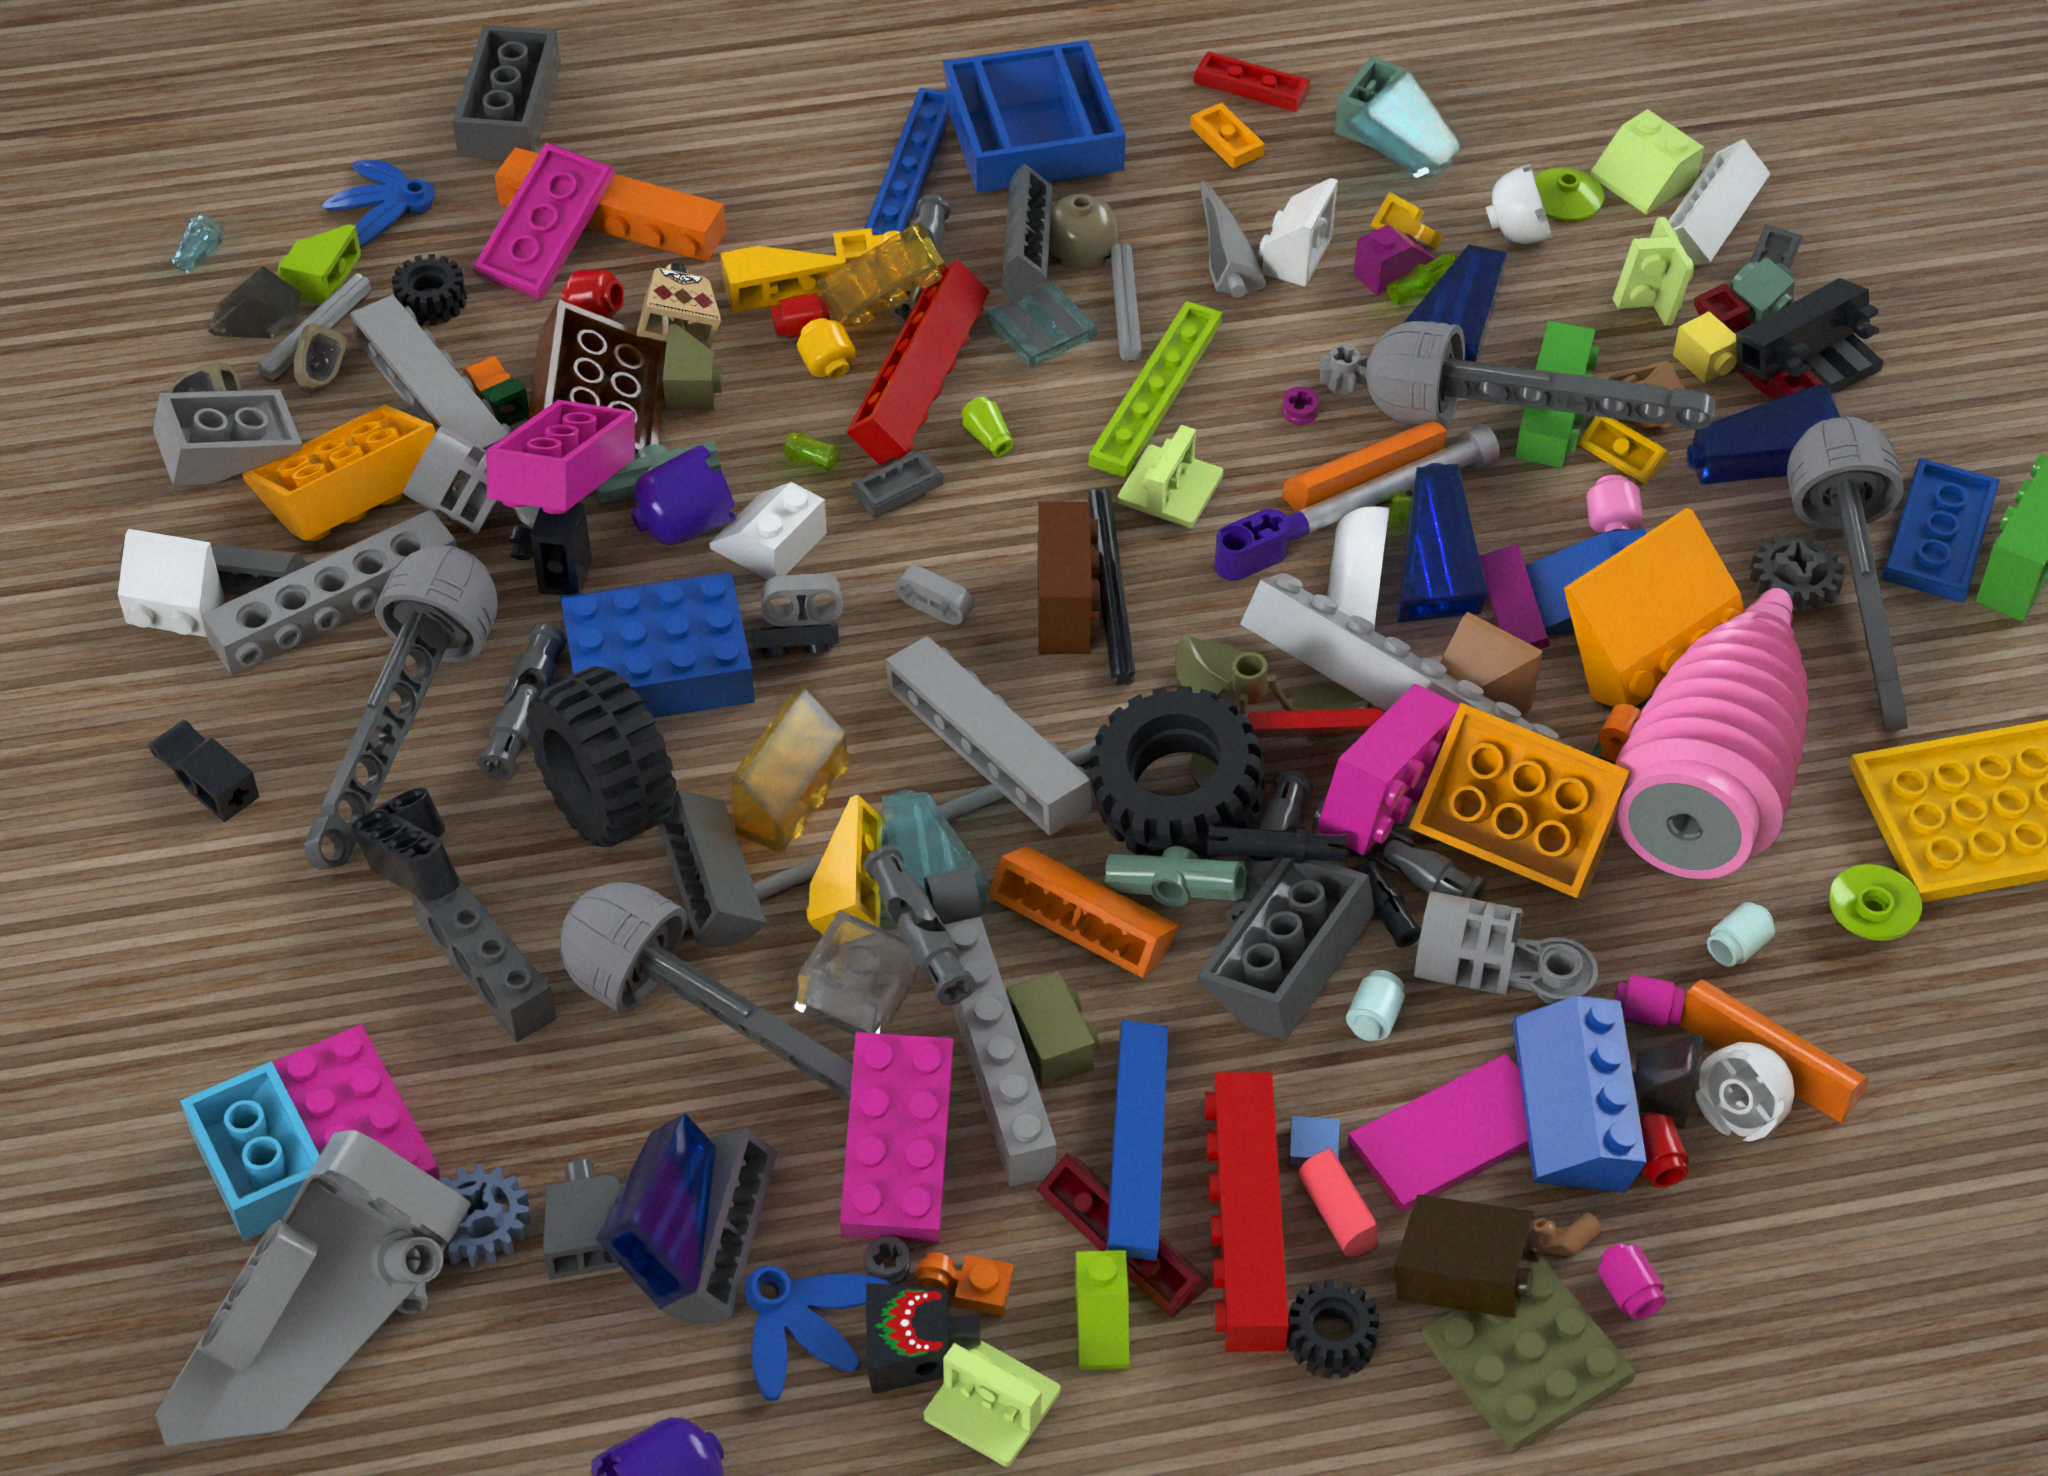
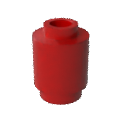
(796, 312)
(1663, 1151)

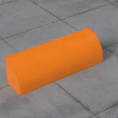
(1363, 465)
(1082, 910)
(1816, 1074)

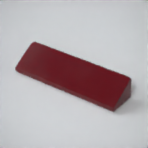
(1084, 1202)

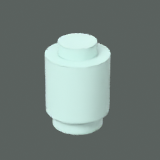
(1741, 934)
(1376, 1005)

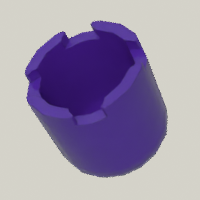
(682, 498)
(664, 1449)

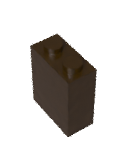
(1467, 1256)

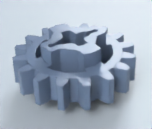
(486, 1225)

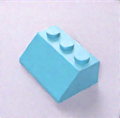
(252, 1146)

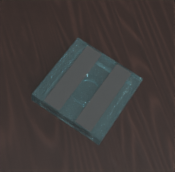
(1042, 324)

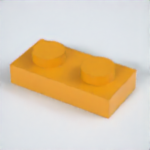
(1227, 135)

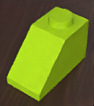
(321, 262)
(1102, 1310)

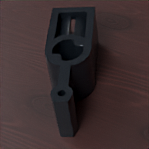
(206, 770)

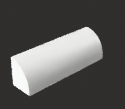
(1718, 201)
(1358, 561)

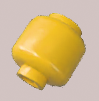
(826, 348)

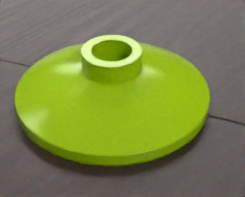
(1569, 194)
(1877, 888)

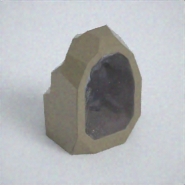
(318, 356)
(207, 378)

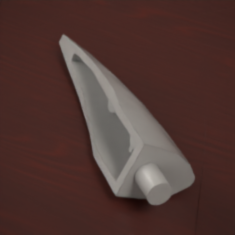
(1231, 255)

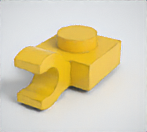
(1405, 218)
(857, 242)

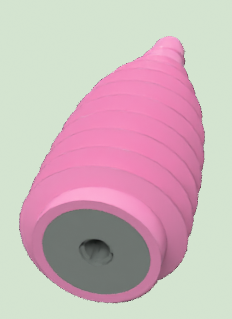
(1718, 747)

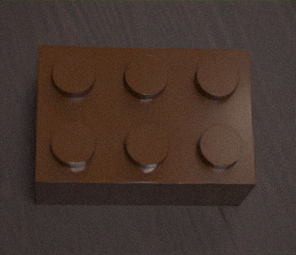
(1065, 579)

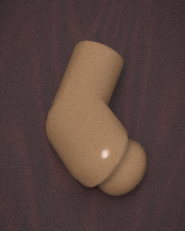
(1570, 1240)

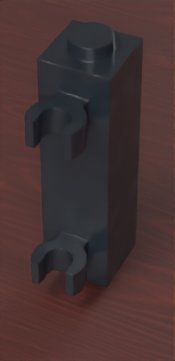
(1805, 329)

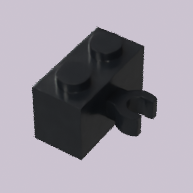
(559, 550)

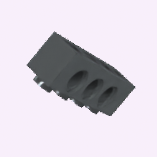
(488, 961)

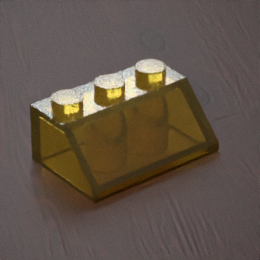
(882, 276)
(788, 772)

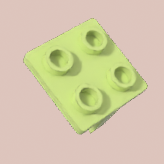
(1655, 273)
(1171, 481)
(990, 1401)

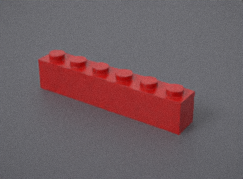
(918, 364)
(1248, 1213)

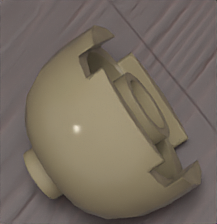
(1082, 231)

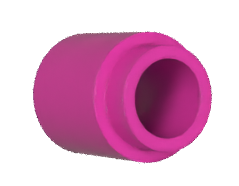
(1650, 1000)
(1631, 1281)

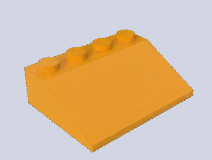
(343, 472)
(1649, 608)
(1521, 801)

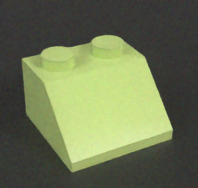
(1648, 162)

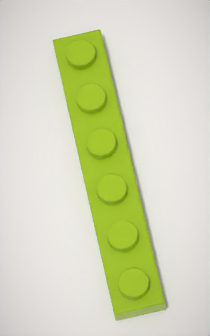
(1155, 389)

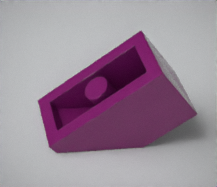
(1386, 257)

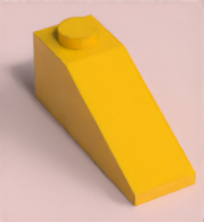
(765, 275)
(840, 876)

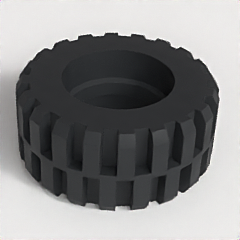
(1168, 725)
(601, 756)

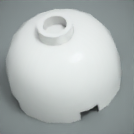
(1519, 208)
(1745, 1090)

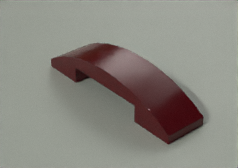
(1733, 314)

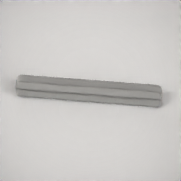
(1125, 302)
(326, 314)

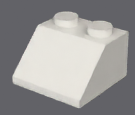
(1300, 234)
(774, 530)
(168, 582)

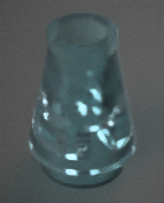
(198, 241)

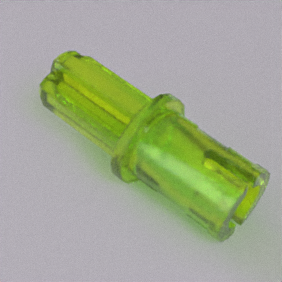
(1420, 279)

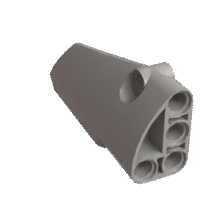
(313, 1291)

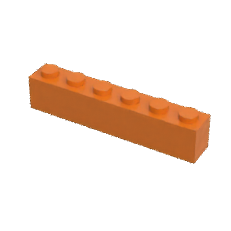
(637, 211)

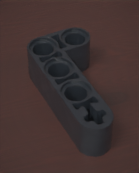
(405, 846)

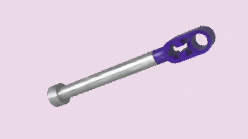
(1264, 536)

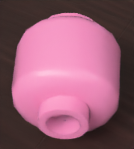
(1614, 504)

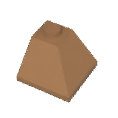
(1494, 661)

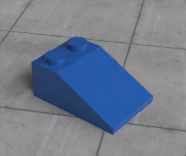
(1556, 571)

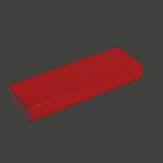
(1252, 81)

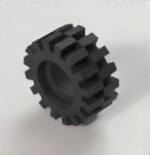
(430, 274)
(1339, 1304)

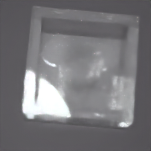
(856, 976)

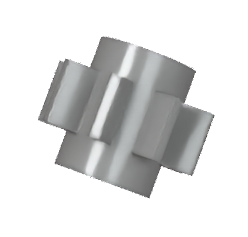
(1343, 369)

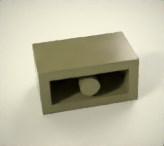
(1053, 1028)

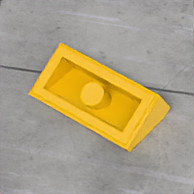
(1624, 448)

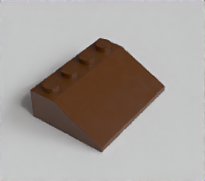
(601, 365)

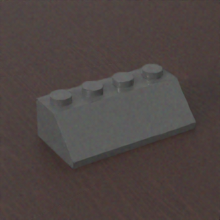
(1288, 943)

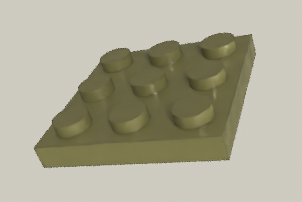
(1532, 1367)

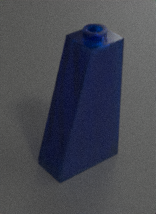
(1466, 296)
(1758, 439)
(1440, 550)
(663, 1212)

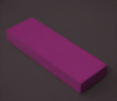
(1513, 595)

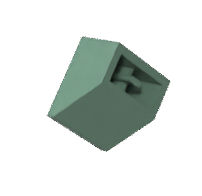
(1366, 84)

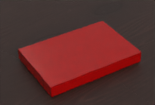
(1313, 722)

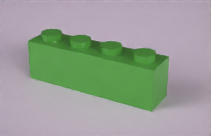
(1550, 434)

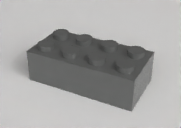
(506, 91)

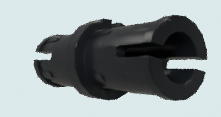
(1390, 907)

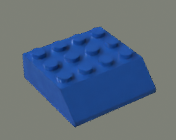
(1034, 110)
(668, 638)

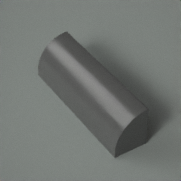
(1026, 233)
(250, 568)
(711, 871)
(736, 1200)

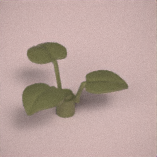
(1224, 667)

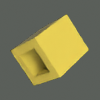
(1706, 347)

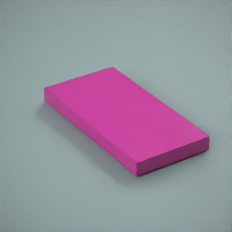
(544, 221)
(1446, 1134)

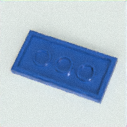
(1941, 530)

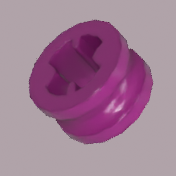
(1296, 396)

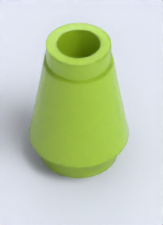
(987, 425)

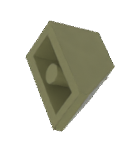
(689, 372)

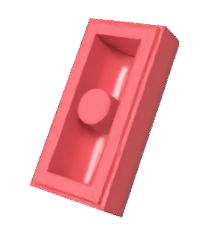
(1339, 1203)

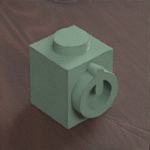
(1764, 288)

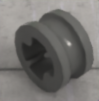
(888, 1246)

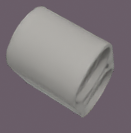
(802, 608)

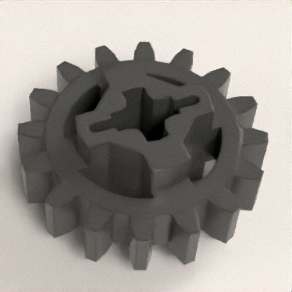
(1798, 568)

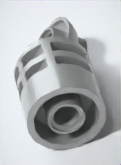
(437, 473)
(1479, 949)

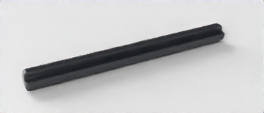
(1112, 589)

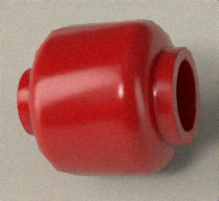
(595, 292)

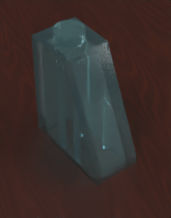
(1405, 128)
(926, 838)

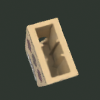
(680, 300)

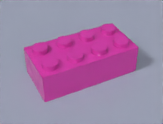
(560, 456)
(1386, 769)
(346, 1088)
(897, 1137)

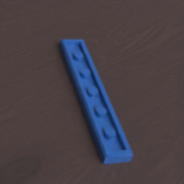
(910, 163)
(1138, 1140)

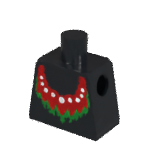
(911, 1333)

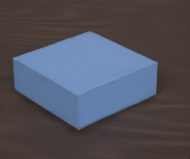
(1311, 1137)

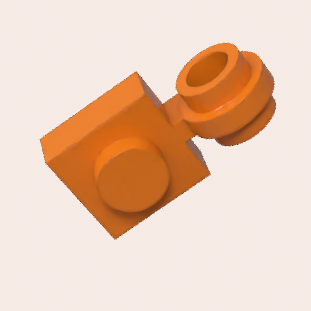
(979, 1286)

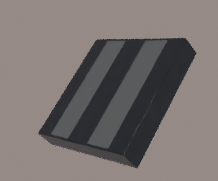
(1844, 363)

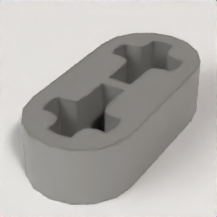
(934, 595)

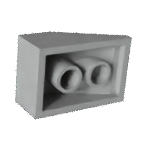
(222, 433)

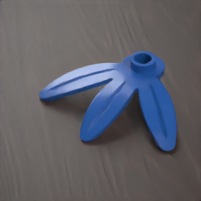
(393, 194)
(809, 1330)

